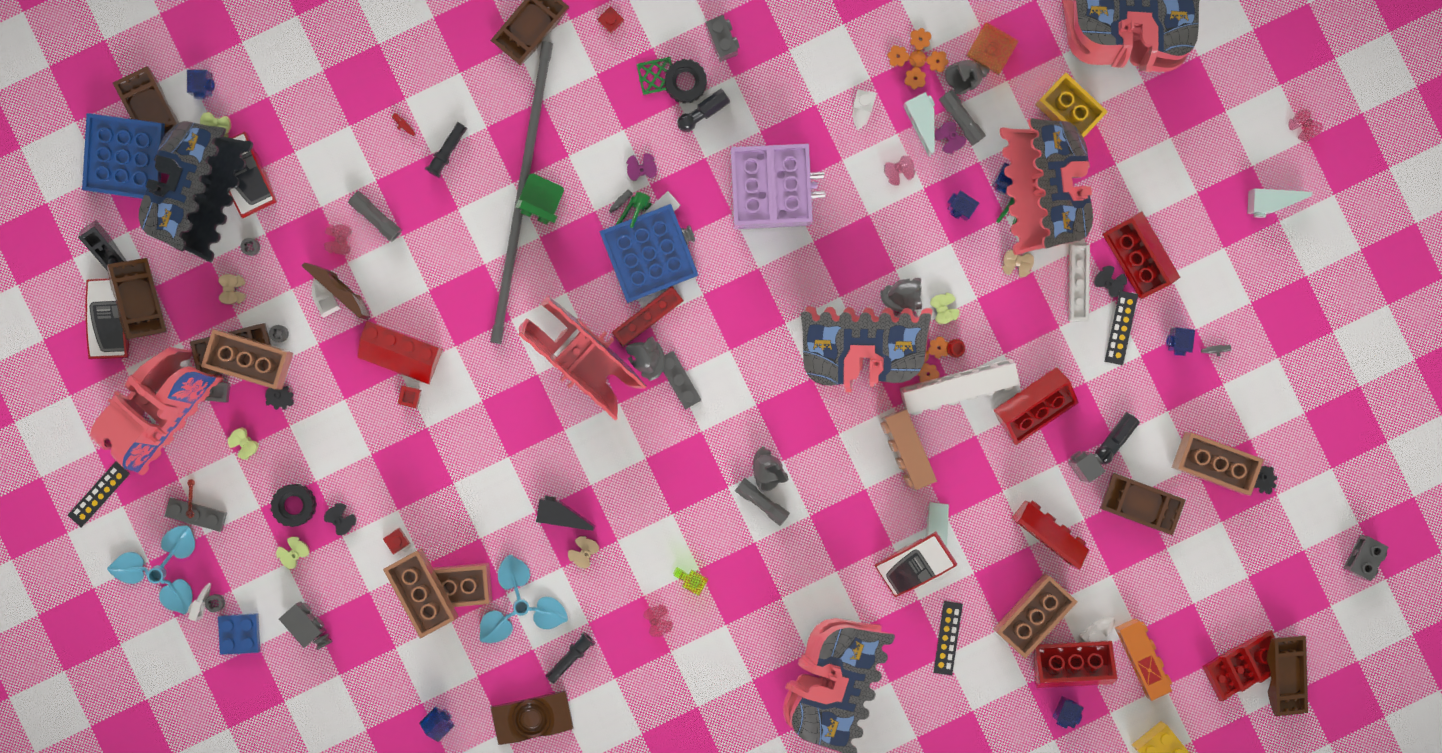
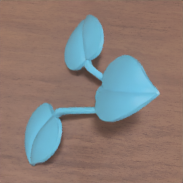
(174, 596)
(548, 614)

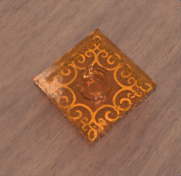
(992, 48)

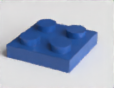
(239, 634)

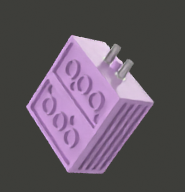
(773, 186)

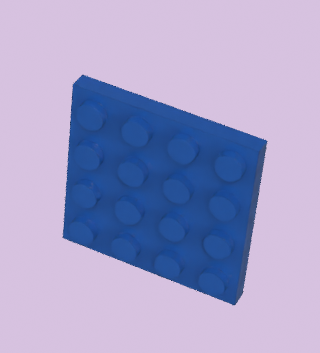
(120, 155)
(649, 254)

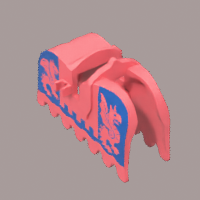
(179, 390)

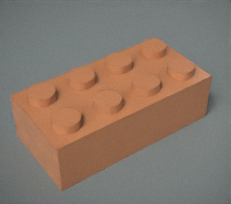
(247, 359)
(909, 449)
(1217, 463)
(466, 584)
(421, 593)
(1035, 615)

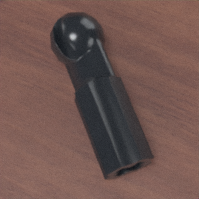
(705, 109)
(1117, 438)

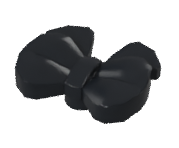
(1104, 279)
(343, 525)

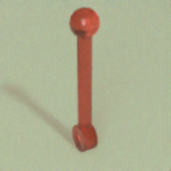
(189, 513)

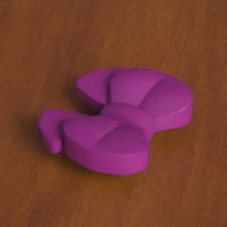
(948, 131)
(635, 170)

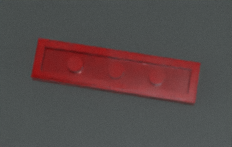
(647, 316)

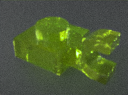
(693, 581)

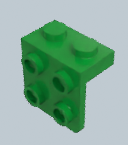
(540, 199)

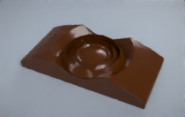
(528, 27)
(145, 98)
(339, 290)
(136, 298)
(198, 347)
(1142, 504)
(1288, 675)
(532, 718)

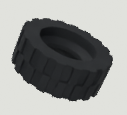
(685, 66)
(282, 515)

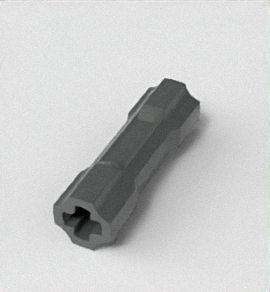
(970, 129)
(374, 216)
(751, 493)

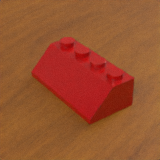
(1141, 255)
(398, 352)
(1036, 405)
(1052, 535)
(1074, 664)

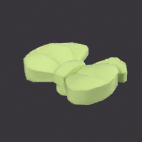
(209, 120)
(943, 314)
(240, 437)
(299, 549)

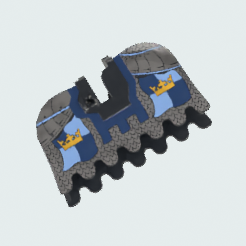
(198, 165)

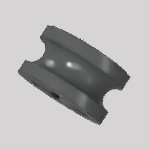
(688, 234)
(244, 247)
(284, 334)
(208, 604)
(322, 641)

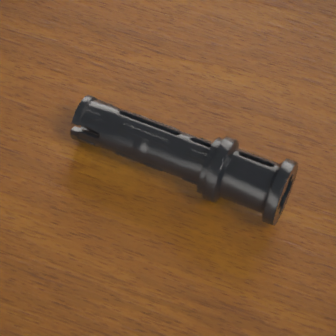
(441, 158)
(576, 651)

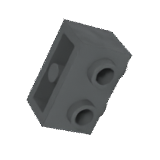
(721, 38)
(1086, 465)
(1366, 558)
(302, 623)

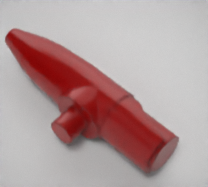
(403, 124)

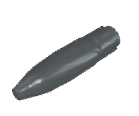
(621, 200)
(1216, 349)

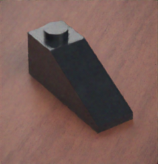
(100, 244)
(557, 513)

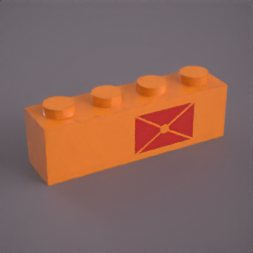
(1143, 659)

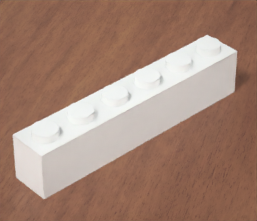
(960, 386)

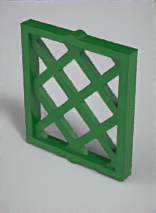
(642, 79)

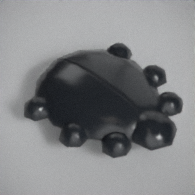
(279, 398)
(1266, 480)

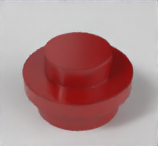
(956, 348)

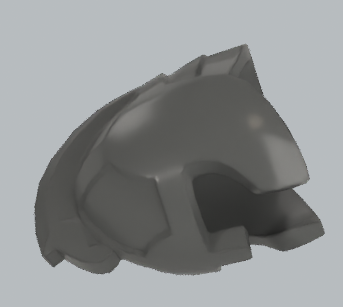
(965, 75)
(903, 295)
(649, 358)
(768, 470)

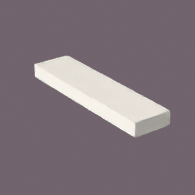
(1079, 282)

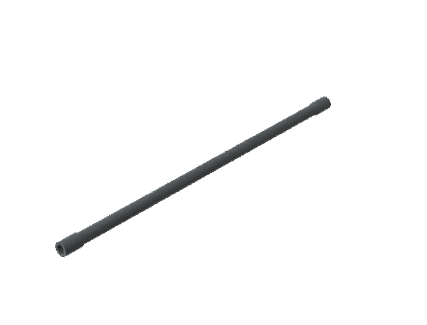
(545, 57)

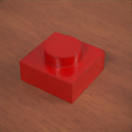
(610, 20)
(409, 396)
(396, 541)

